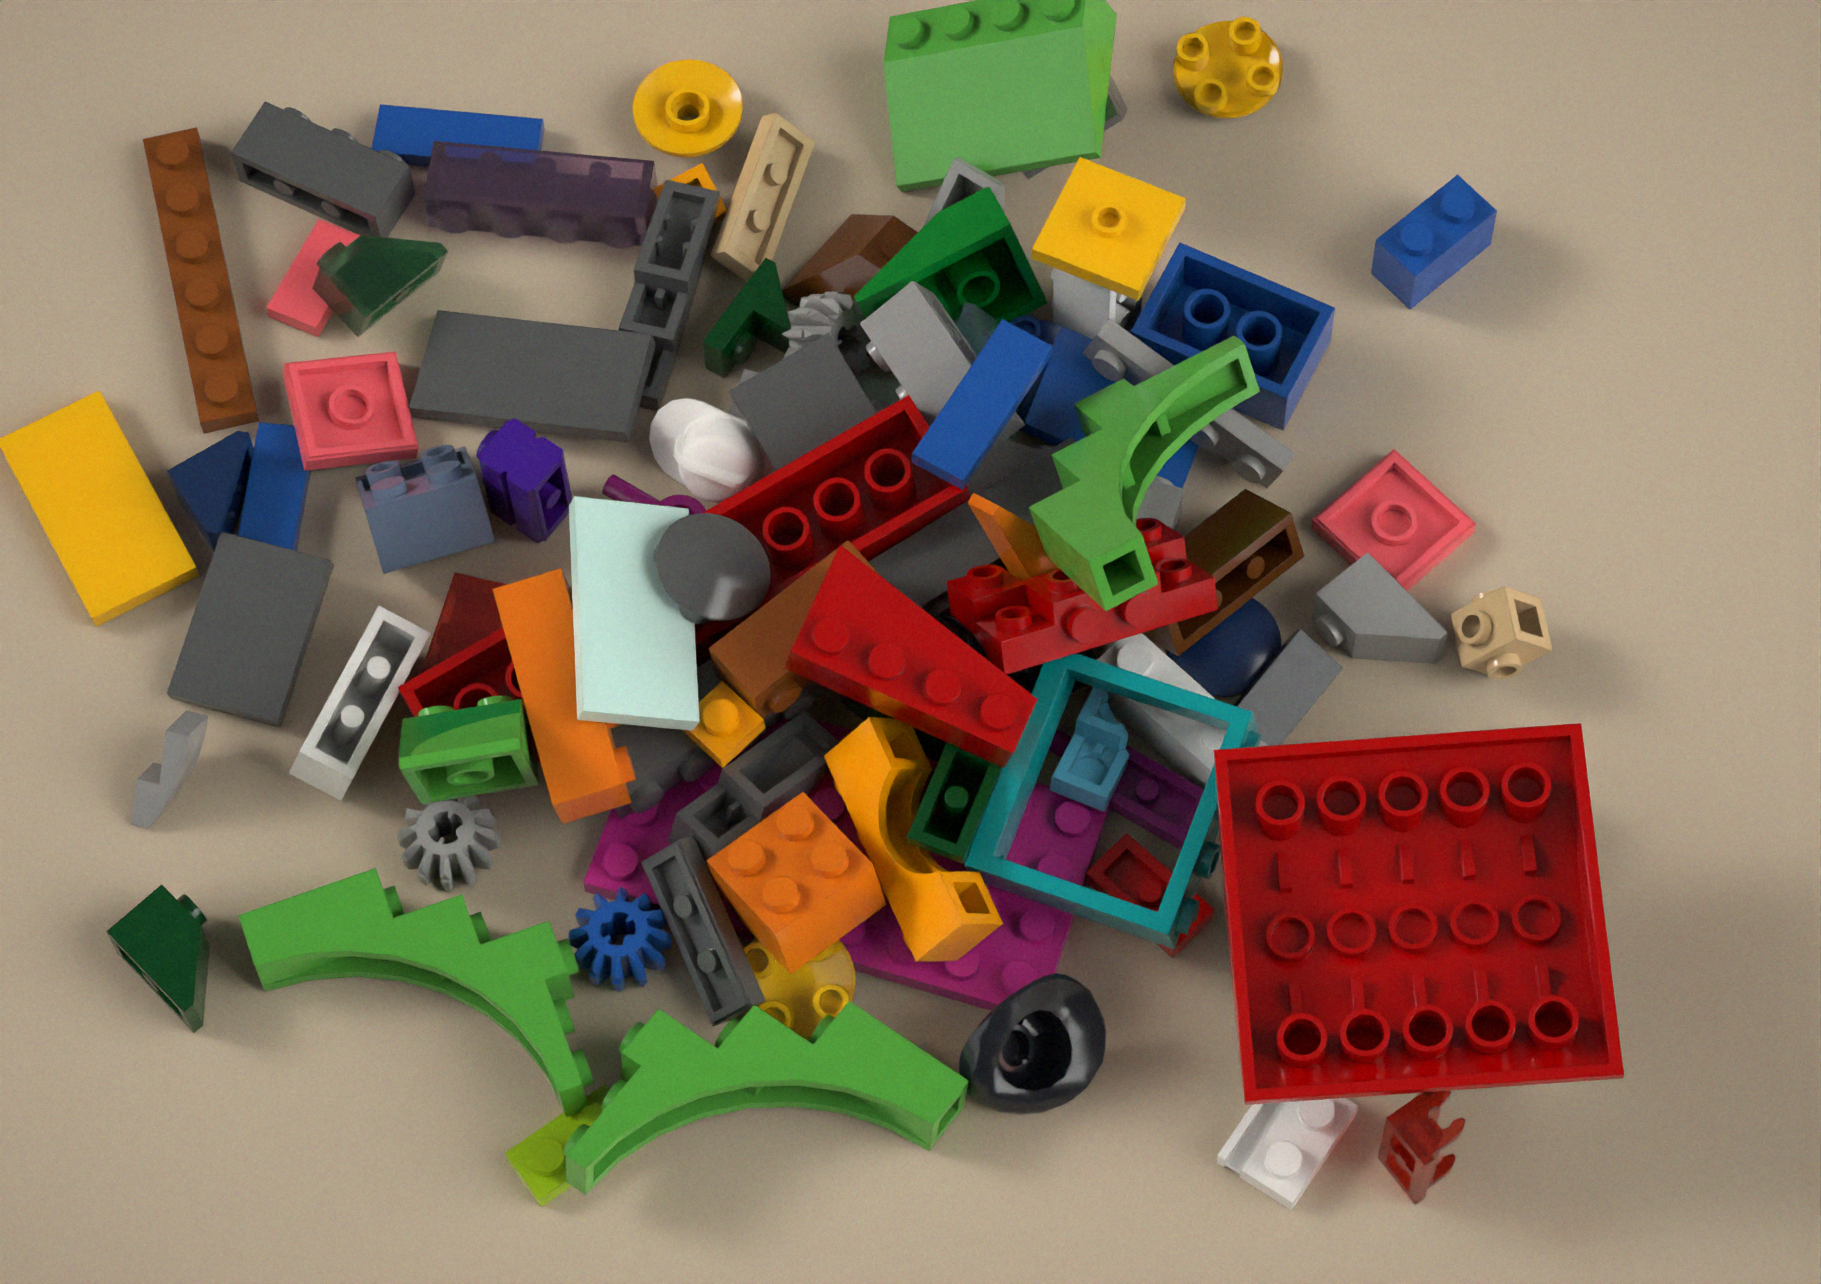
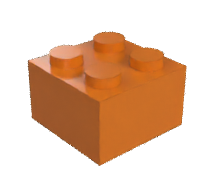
(796, 882)

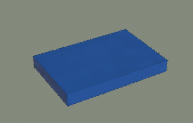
(1069, 379)

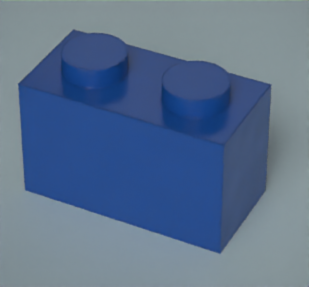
(1433, 242)

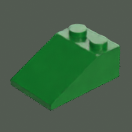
(962, 258)

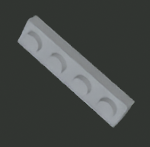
(1248, 448)

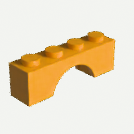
(881, 780)

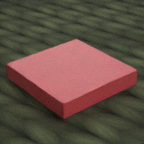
(350, 411)
(1396, 520)

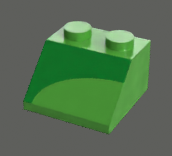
(468, 750)

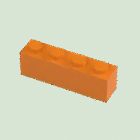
(576, 756)

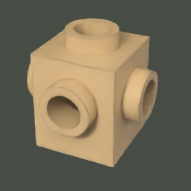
(1500, 632)

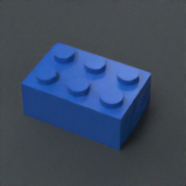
(1211, 300)

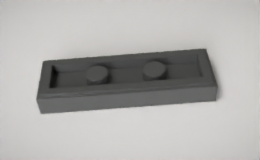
(703, 931)

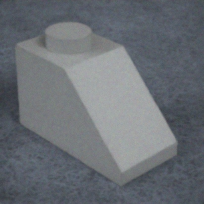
(1376, 617)

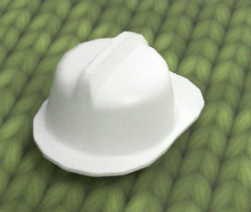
(707, 449)

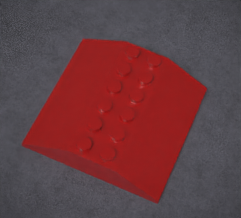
(1415, 915)

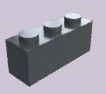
(323, 171)

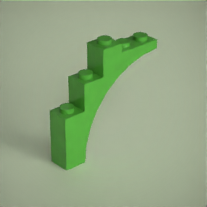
(1126, 442)
(363, 932)
(758, 1062)

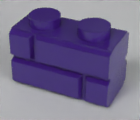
(525, 479)

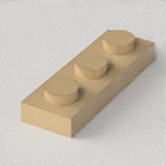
(763, 196)

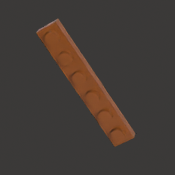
(200, 281)

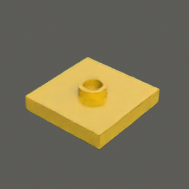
(1108, 228)

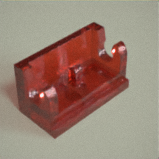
(1414, 1141)

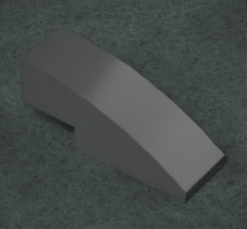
(757, 785)

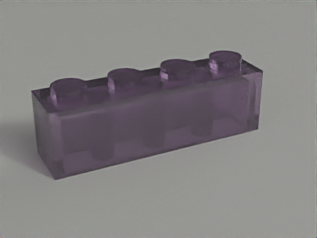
(540, 194)

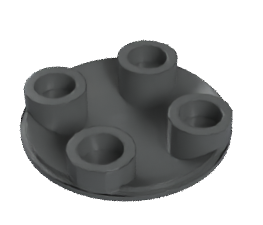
(712, 568)

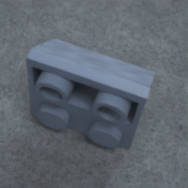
(424, 507)

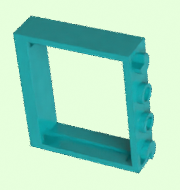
(1018, 778)

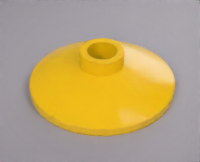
(687, 89)

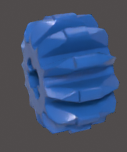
(639, 948)

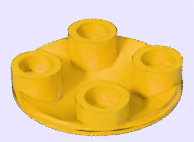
(1227, 68)
(808, 993)

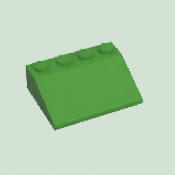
(997, 86)

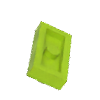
(540, 1156)

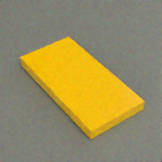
(98, 508)

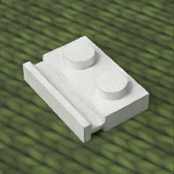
(1286, 1144)

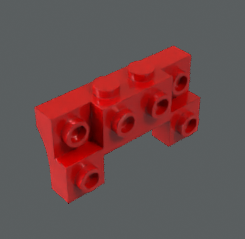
(1054, 618)

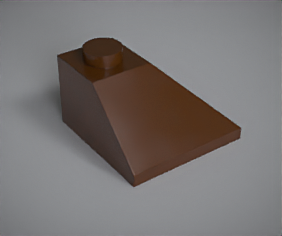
(850, 257)

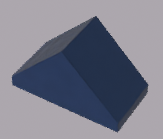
(215, 485)

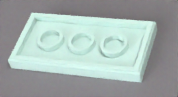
(628, 632)

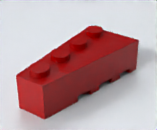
(906, 664)

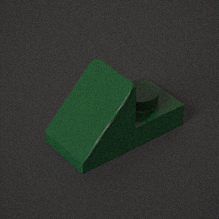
(753, 314)

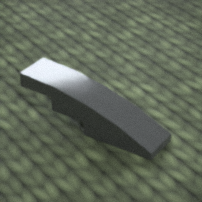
(668, 277)

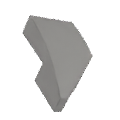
(161, 783)

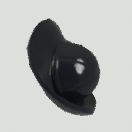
(1051, 1038)

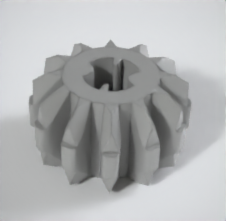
(834, 315)
(427, 847)

